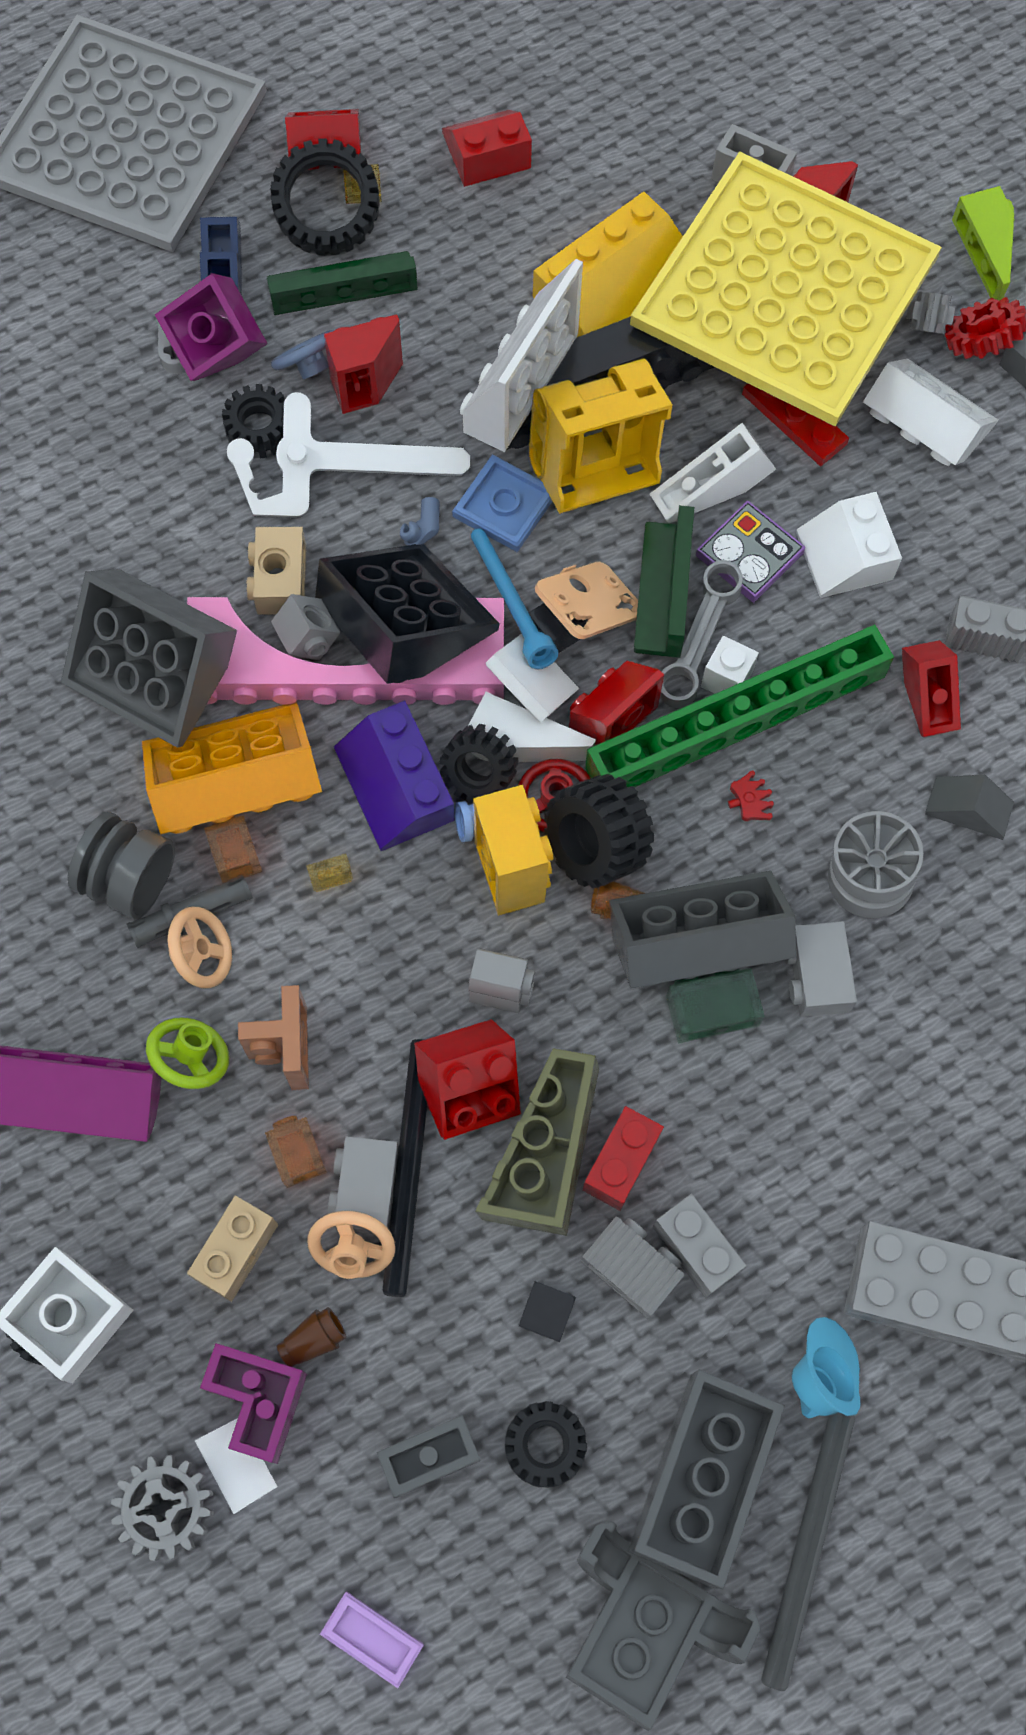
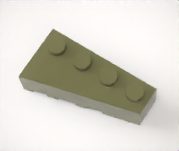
(542, 1163)

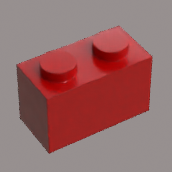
(622, 1158)

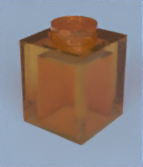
(233, 849)
(295, 1151)

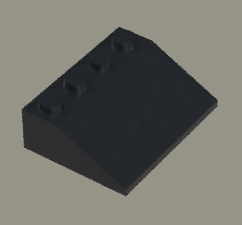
(402, 609)

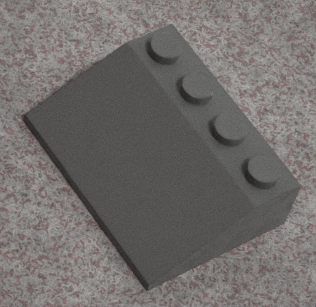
(145, 654)

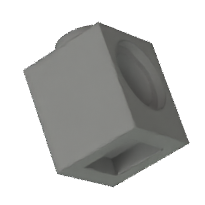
(305, 627)

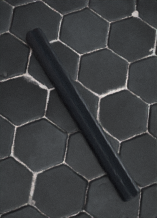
(406, 1181)

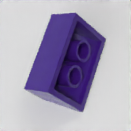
(394, 777)

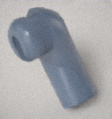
(426, 527)

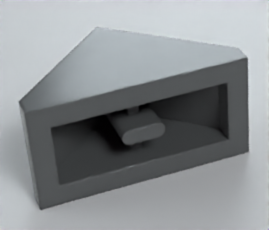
(971, 803)

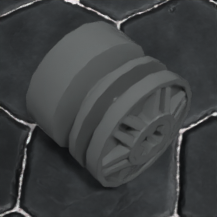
(121, 865)

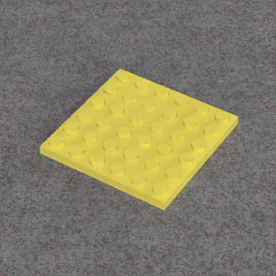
(786, 287)

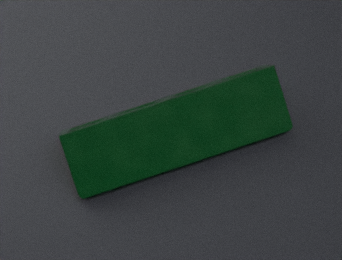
(342, 282)
(664, 586)

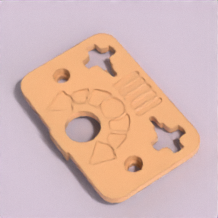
(597, 604)

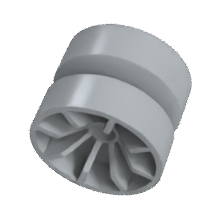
(875, 864)

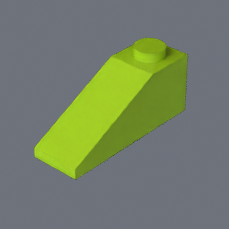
(986, 230)

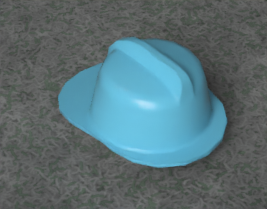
(828, 1372)

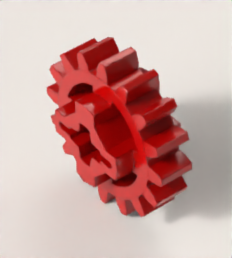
(986, 328)

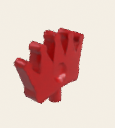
(750, 798)

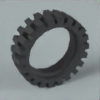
(308, 158)

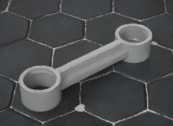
(701, 631)

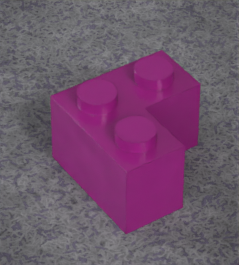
(267, 1394)

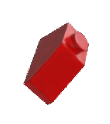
(932, 687)

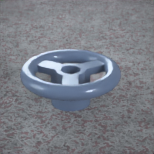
(306, 355)

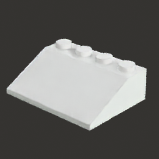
(525, 361)

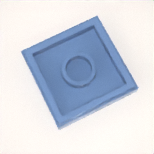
(503, 503)

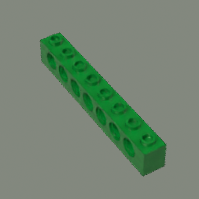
(743, 709)

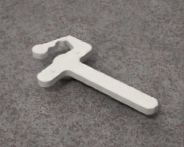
(302, 455)

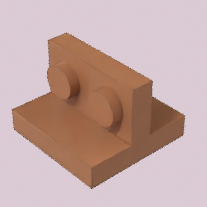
(281, 1038)

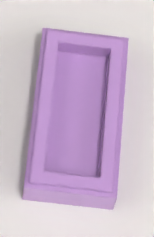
(372, 1639)

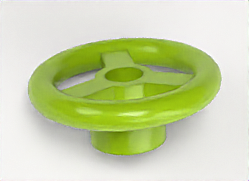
(189, 1049)

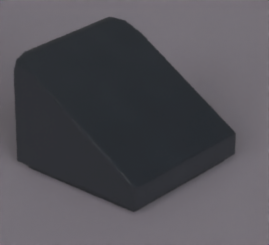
(547, 1311)

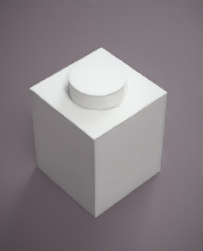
(728, 665)

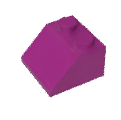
(210, 327)

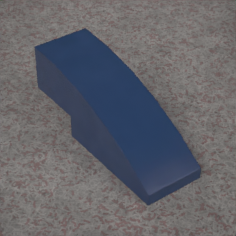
(221, 248)

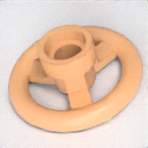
(190, 949)
(351, 1253)

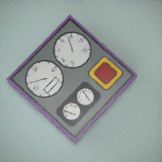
(760, 550)

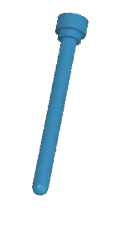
(537, 647)

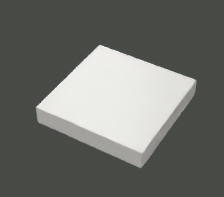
(536, 689)

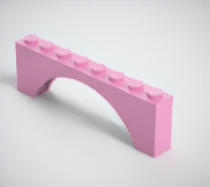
(265, 673)

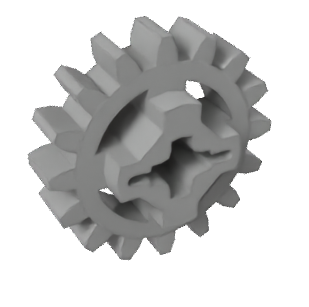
(168, 1529)

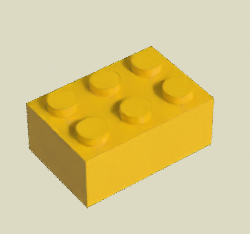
(512, 849)

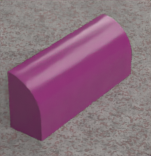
(78, 1093)

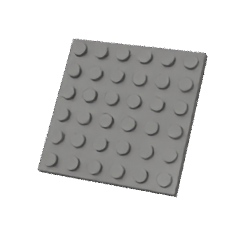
(125, 132)

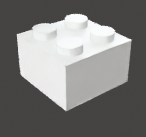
(63, 1315)

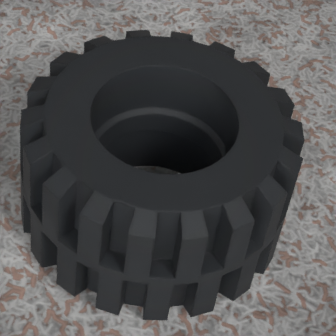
(599, 830)

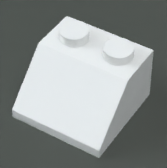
(850, 546)

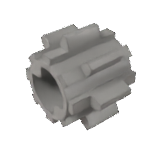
(931, 312)

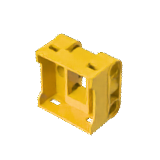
(632, 418)

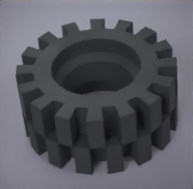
(249, 404)
(489, 746)
(573, 1438)

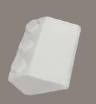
(928, 411)

